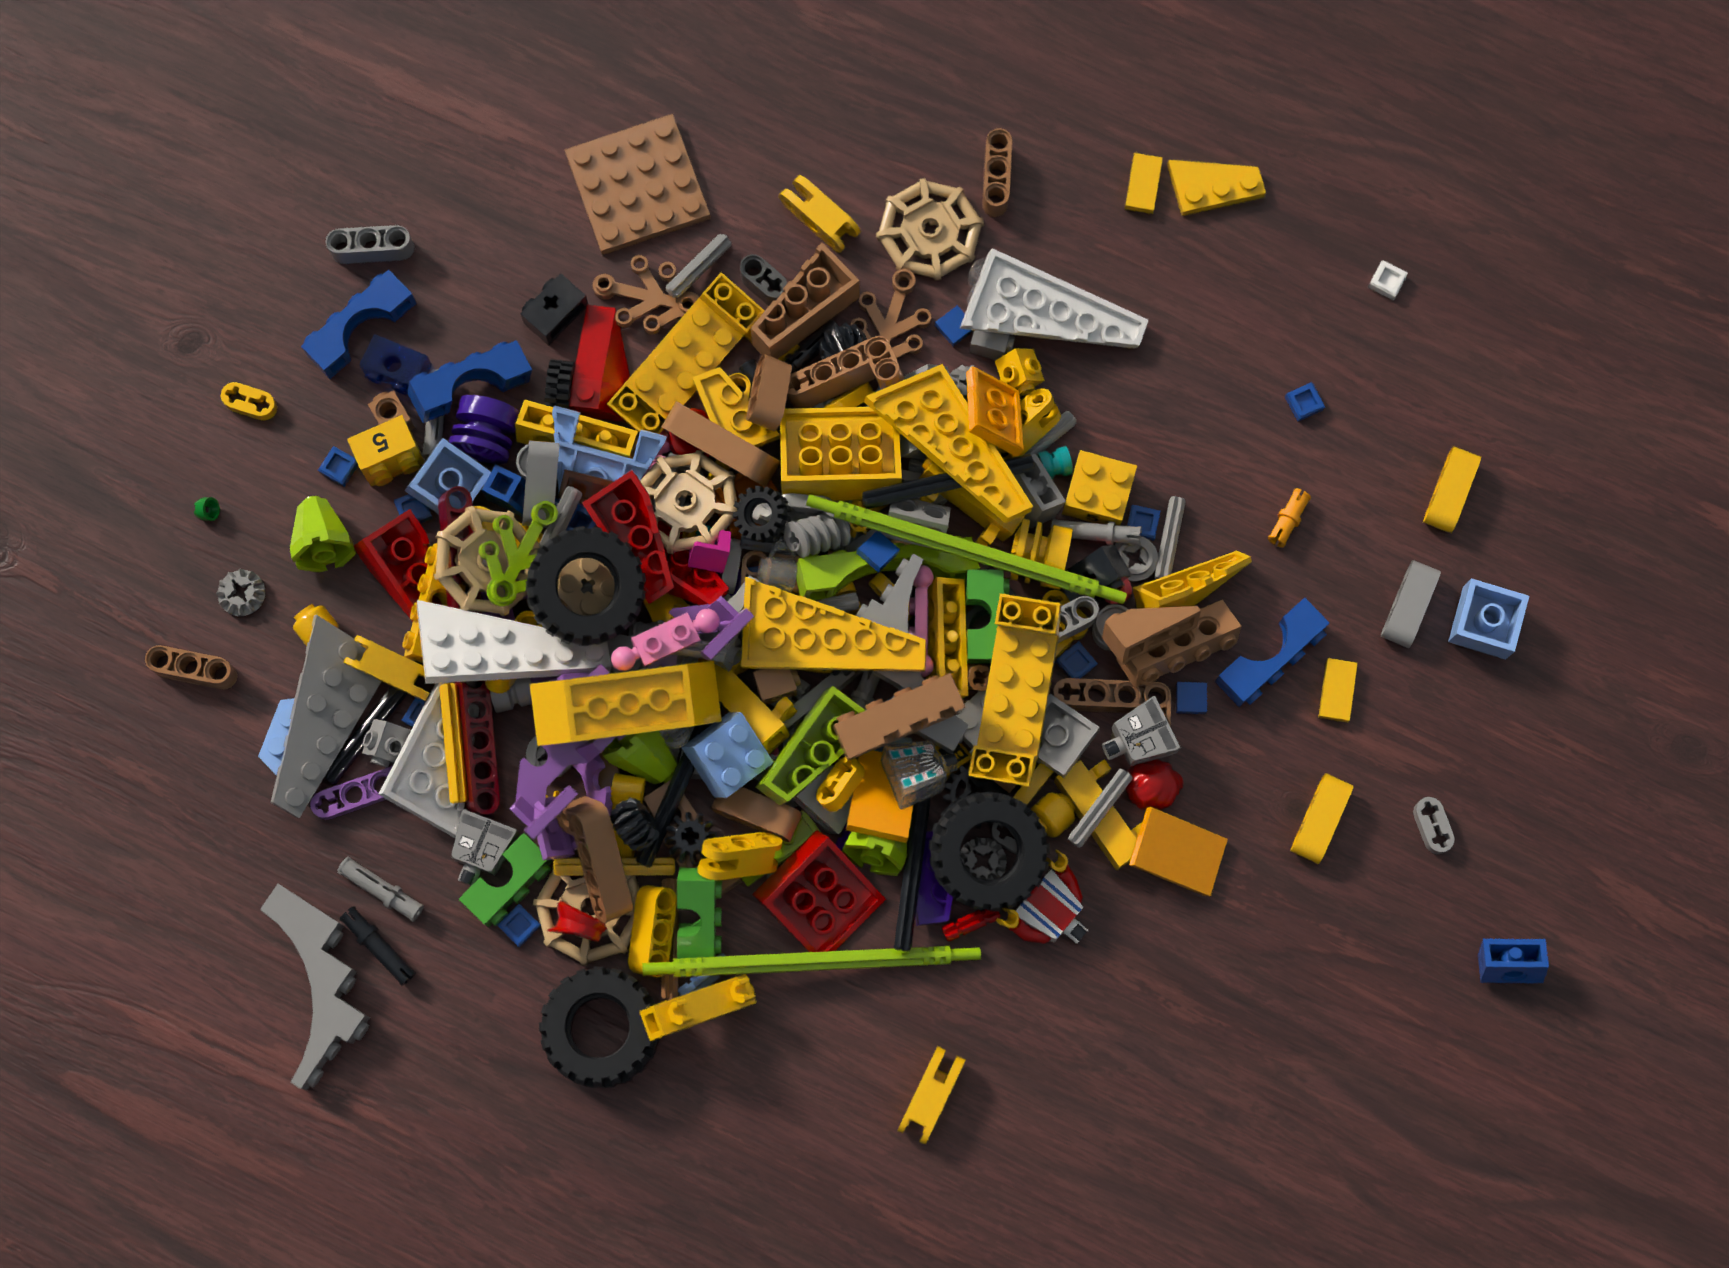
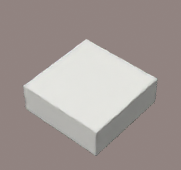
(1387, 280)

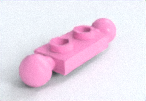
(919, 607)
(665, 639)

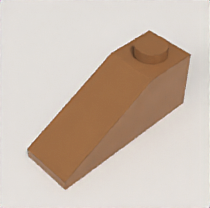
(1146, 628)

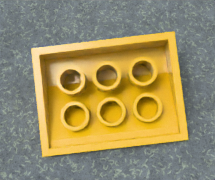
(838, 452)

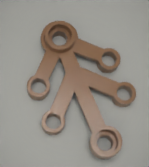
(651, 298)
(889, 327)

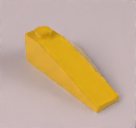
(1191, 584)

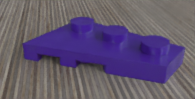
(933, 900)

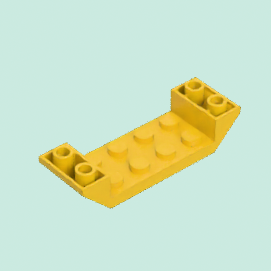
(689, 349)
(1017, 690)
(625, 703)

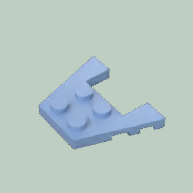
(595, 461)

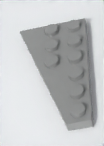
(322, 716)

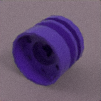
(484, 428)

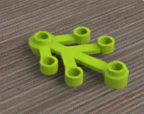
(517, 557)

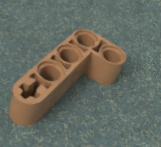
(845, 372)
(721, 444)
(1110, 692)
(599, 857)

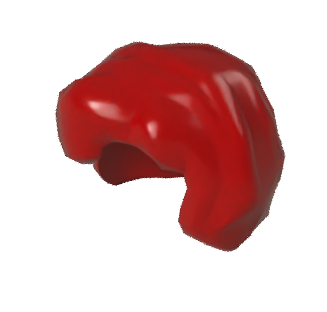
(1153, 785)

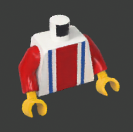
(1050, 907)

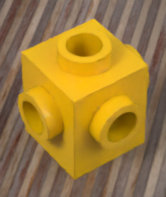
(1020, 370)

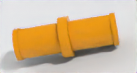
(1289, 518)

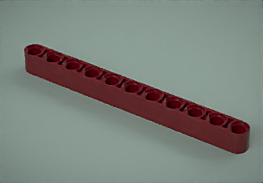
(480, 695)

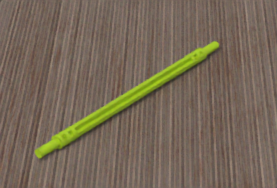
(966, 549)
(810, 961)

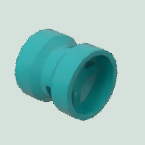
(1057, 462)

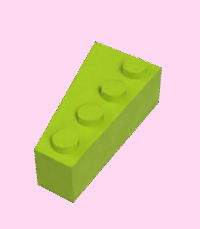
(809, 749)

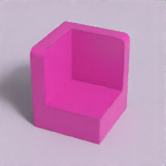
(711, 556)

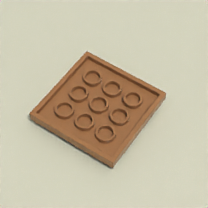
(637, 184)

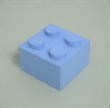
(442, 471)
(1488, 619)
(727, 755)

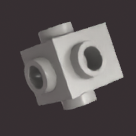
(384, 742)

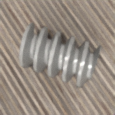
(816, 534)

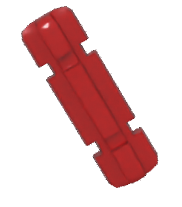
(969, 923)

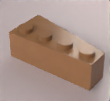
(806, 304)
(899, 716)

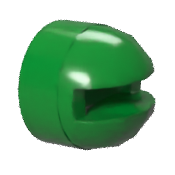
(213, 509)

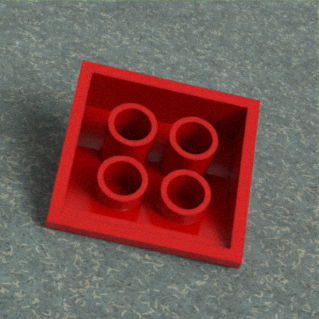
(819, 895)

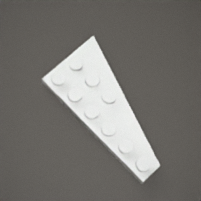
(1035, 304)
(483, 647)
(420, 771)

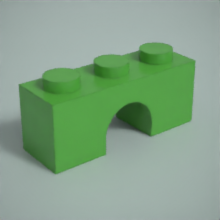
(984, 589)
(699, 895)
(490, 902)

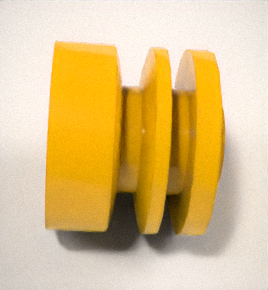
(1045, 550)

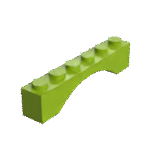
(827, 574)

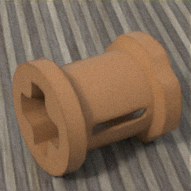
(980, 678)

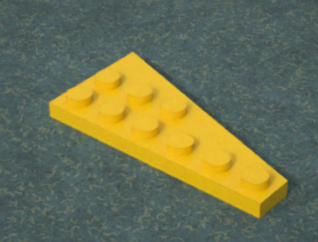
(936, 421)

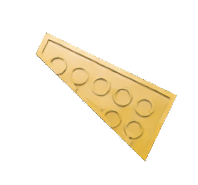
(813, 636)

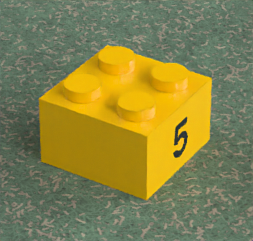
(386, 451)
(1099, 489)

